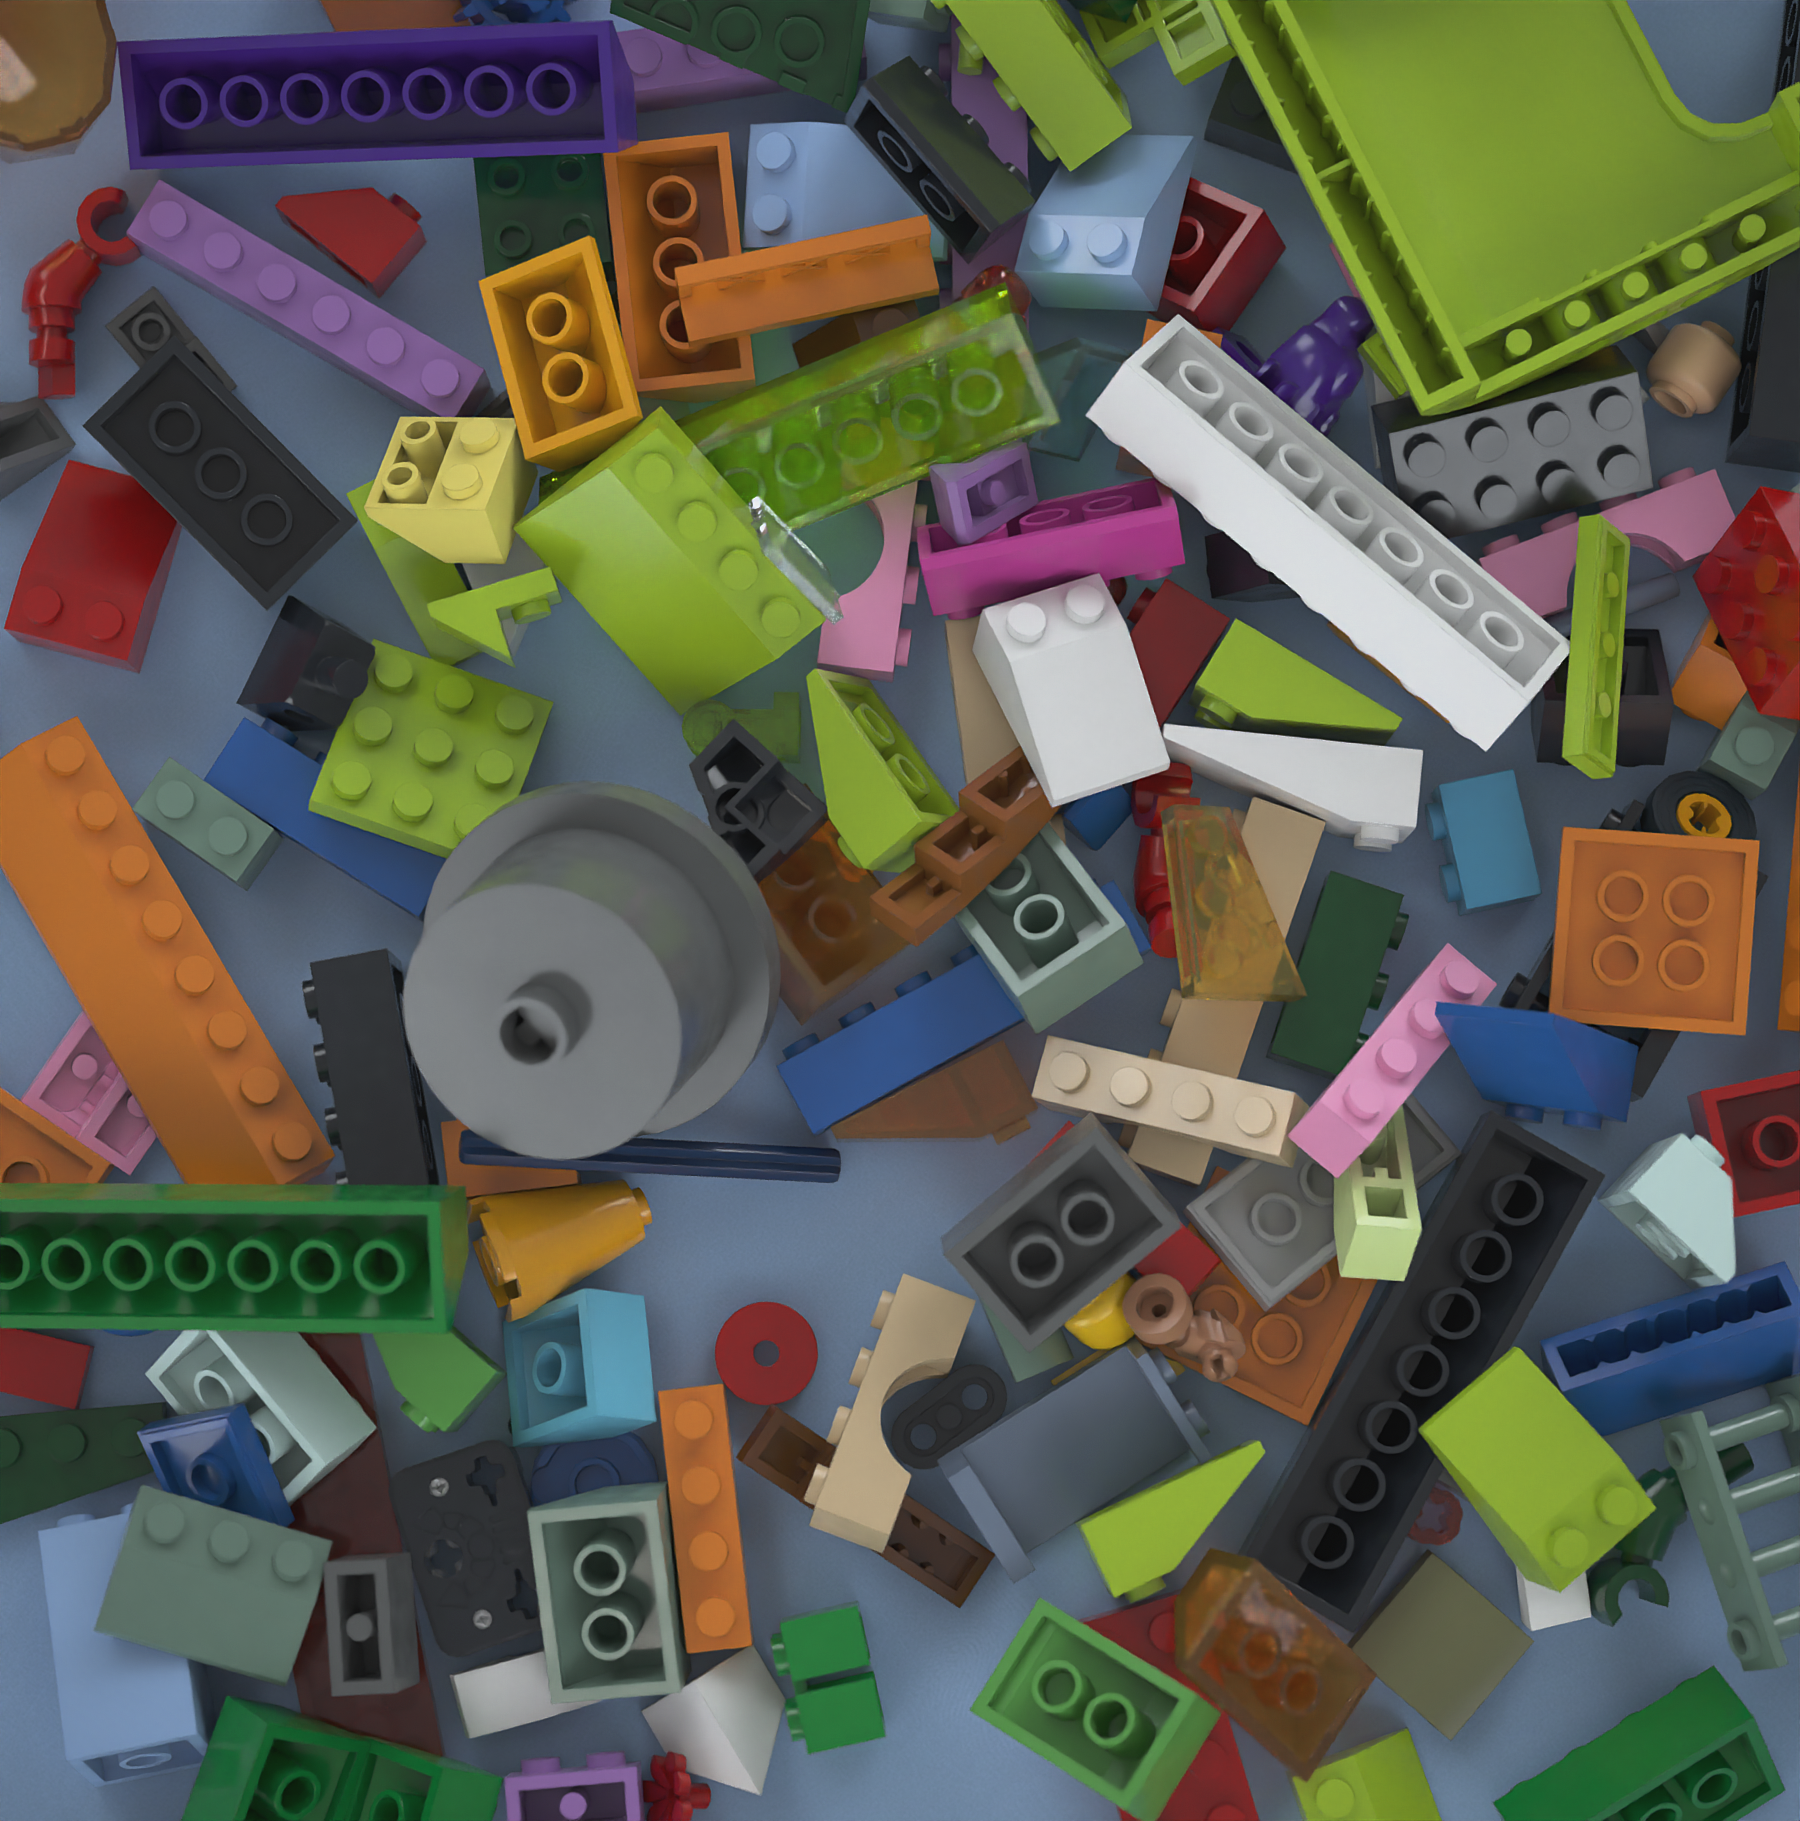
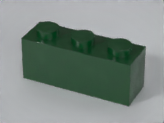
(1340, 975)

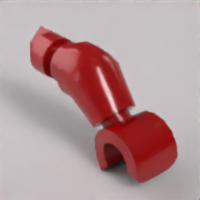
(59, 284)
(1150, 875)

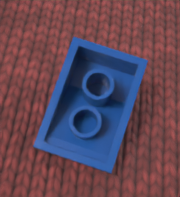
(1542, 1064)

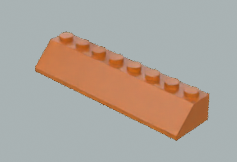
(148, 971)

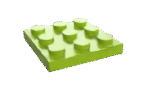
(428, 751)

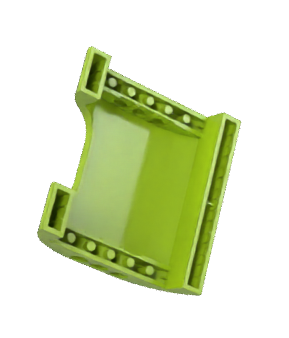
(1513, 177)

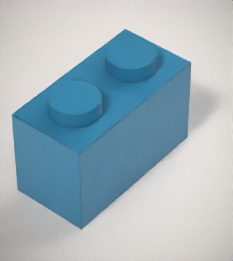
(1483, 843)

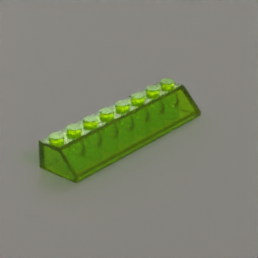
(875, 412)

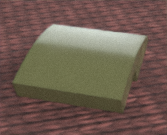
(1439, 1644)

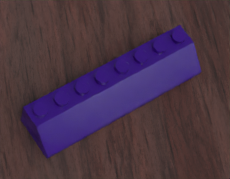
(377, 95)

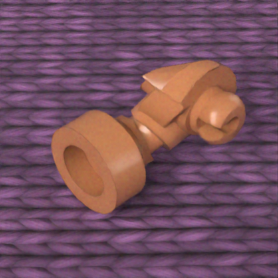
(1164, 1314)

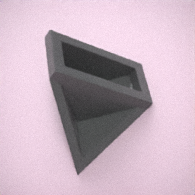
(29, 442)

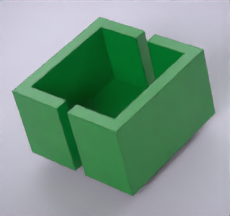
(834, 1710)

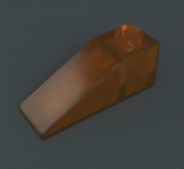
(958, 1104)

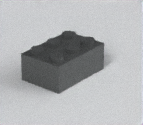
(1060, 1232)

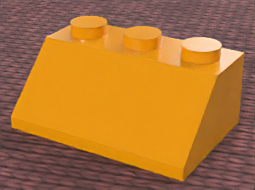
(562, 355)

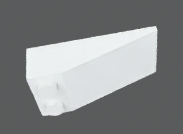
(1351, 786)

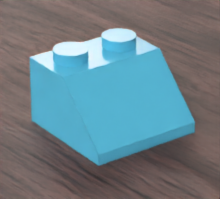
(579, 1369)

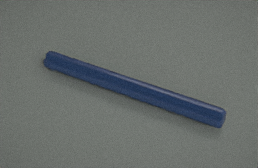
(675, 1158)

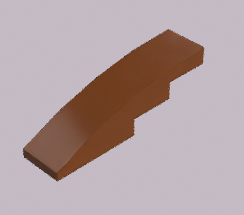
(966, 851)

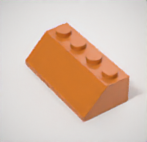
(669, 210)

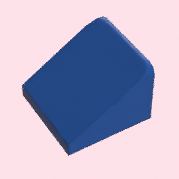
(1097, 816)

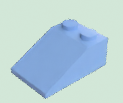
(816, 184)
(1108, 226)

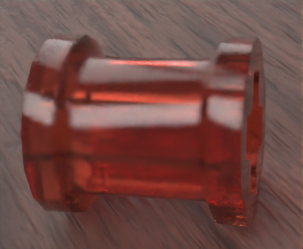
(1449, 1520)

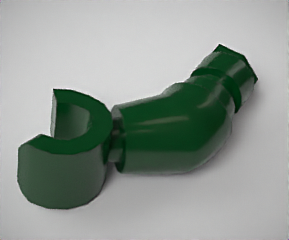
(1651, 1539)

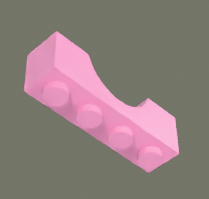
(1673, 524)
(869, 634)
(1388, 1064)

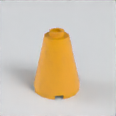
(553, 1238)

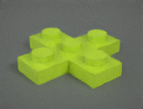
(1185, 28)

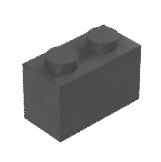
(371, 1623)

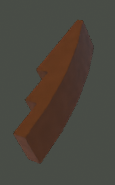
(919, 1539)

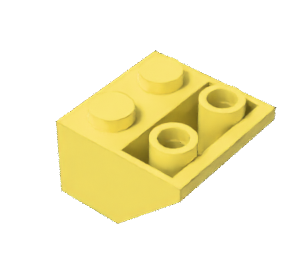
(454, 486)

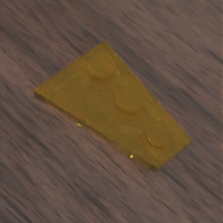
(1221, 914)

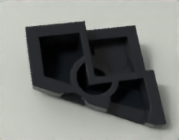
(755, 800)

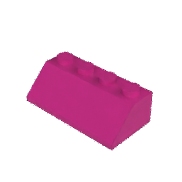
(1057, 541)

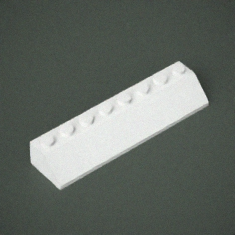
(1329, 531)

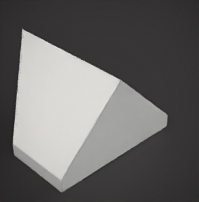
(723, 1721)

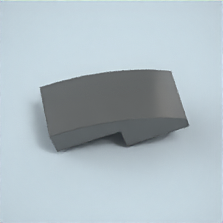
(150, 324)

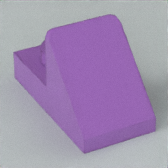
(983, 493)

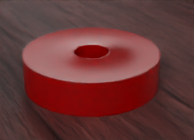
(736, 1353)

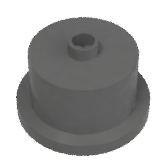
(589, 971)

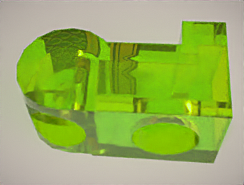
(774, 728)

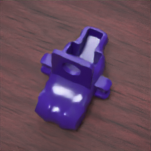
(1315, 365)

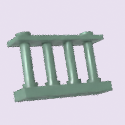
(1736, 1571)

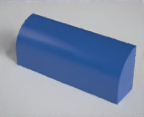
(1679, 1351)

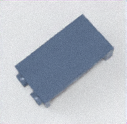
(1073, 1451)

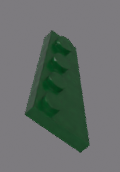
(798, 43)
(70, 1455)

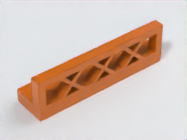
(806, 280)

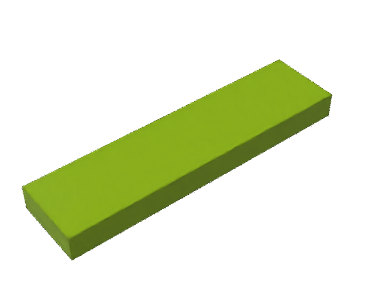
(1596, 647)

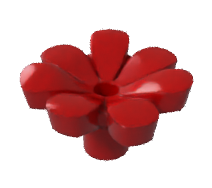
(672, 1790)

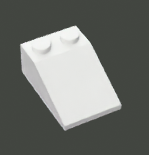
(1071, 688)

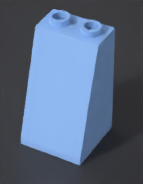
(120, 1702)

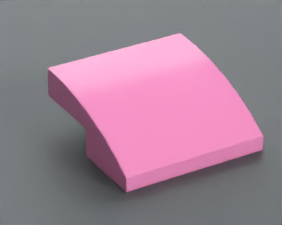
(90, 1099)

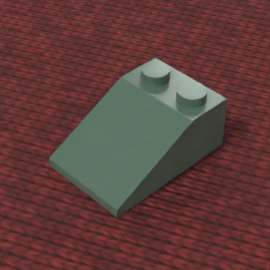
(1048, 932)

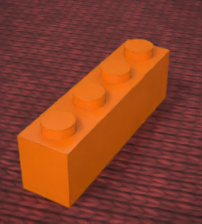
(706, 1518)

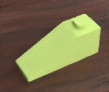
(1378, 1208)

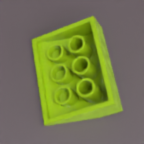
(669, 564)

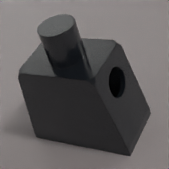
(307, 670)

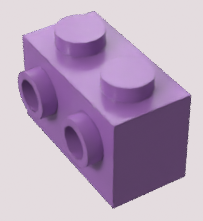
(596, 1792)

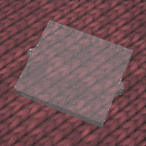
(795, 560)

